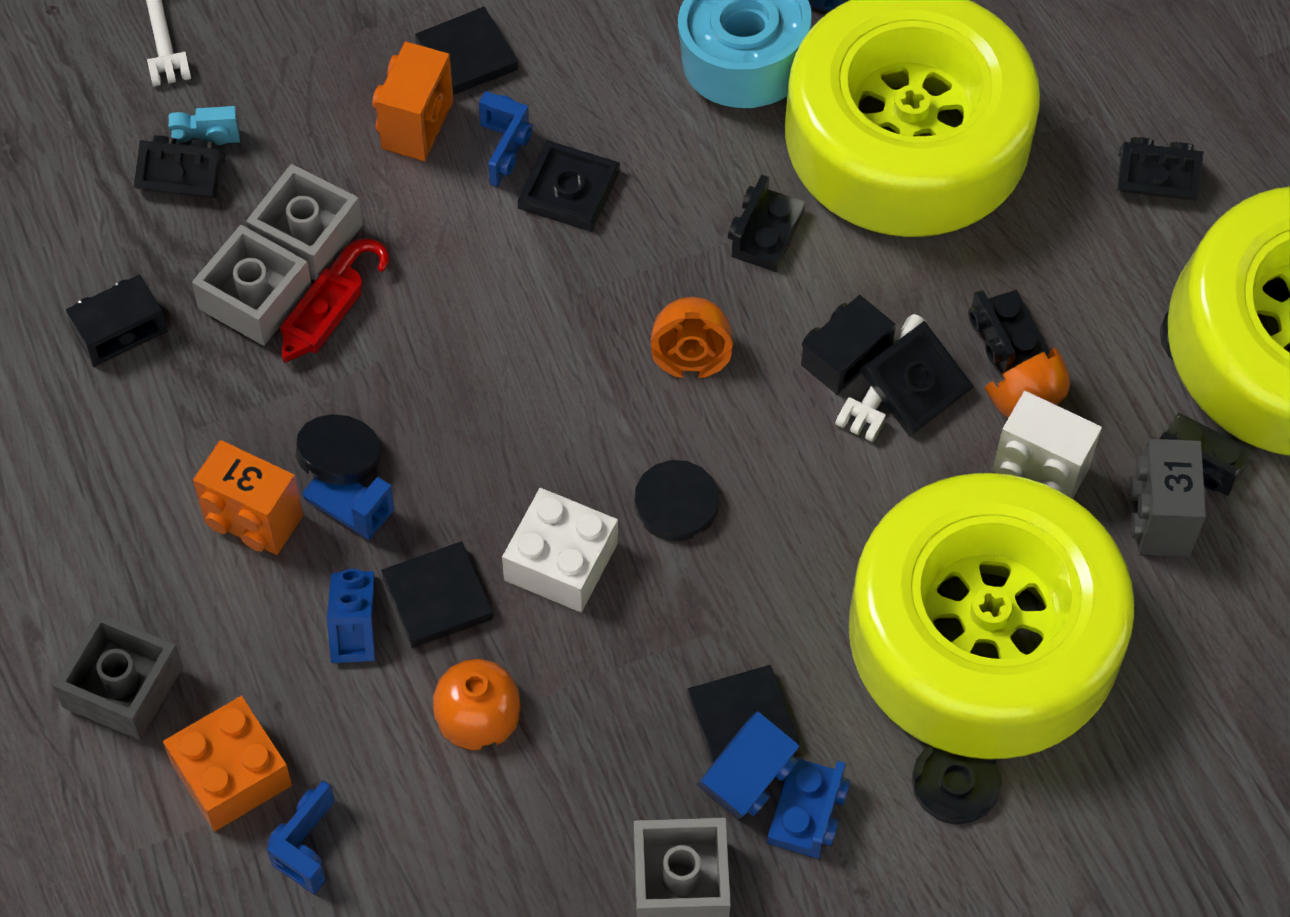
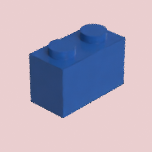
(749, 766)

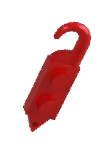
(327, 301)

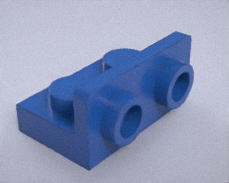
(806, 808)

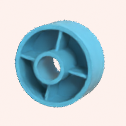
(741, 48)

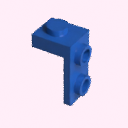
(512, 120)

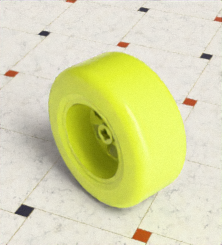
(903, 179)
(1214, 326)
(1037, 543)

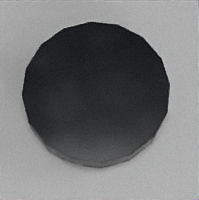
(337, 449)
(676, 500)
(951, 794)

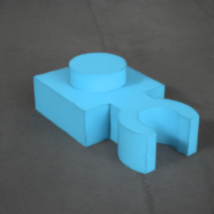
(208, 124)

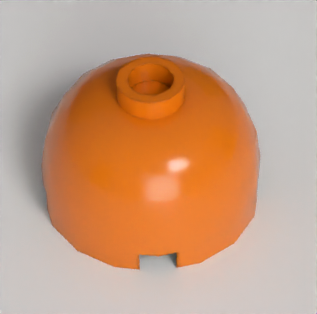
(691, 337)
(1038, 376)
(476, 704)

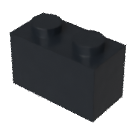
(116, 320)
(846, 343)

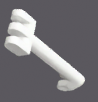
(166, 59)
(867, 409)

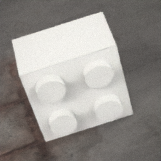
(1046, 444)
(560, 549)

